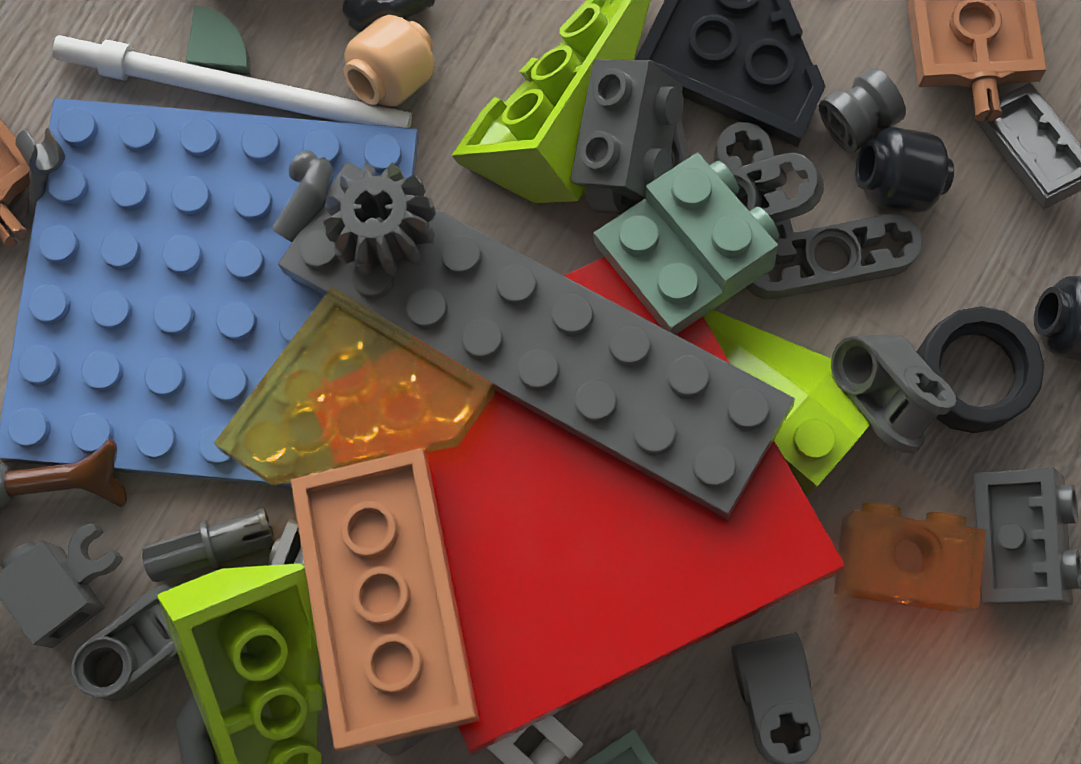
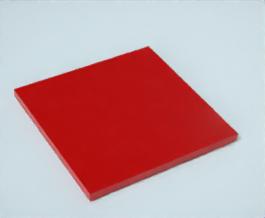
(592, 569)

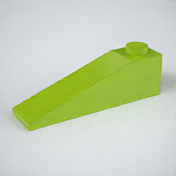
(535, 133)
(823, 416)
(251, 661)

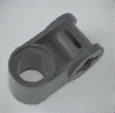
(891, 387)
(138, 641)
(774, 684)

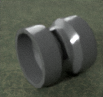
(861, 110)

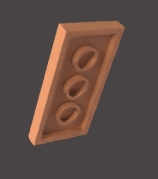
(382, 601)

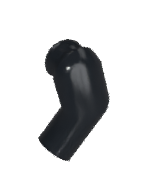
(365, 12)

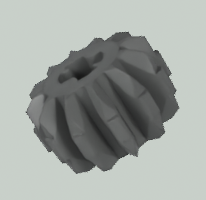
(366, 240)

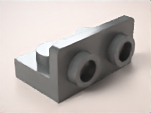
(1027, 537)

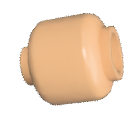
(389, 61)

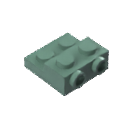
(689, 243)

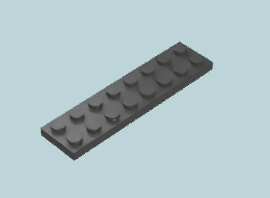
(566, 355)

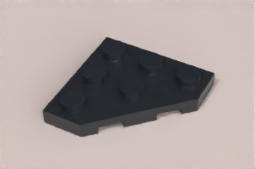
(739, 61)

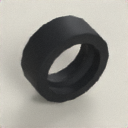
(1018, 345)

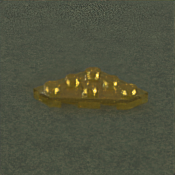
(350, 395)

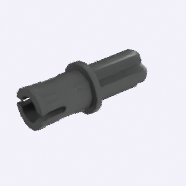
(208, 546)

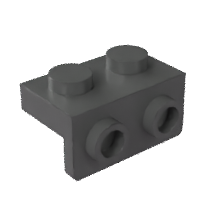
(627, 127)

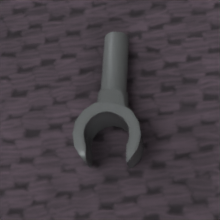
(41, 160)

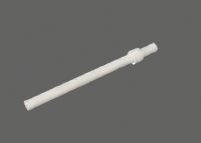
(120, 61)

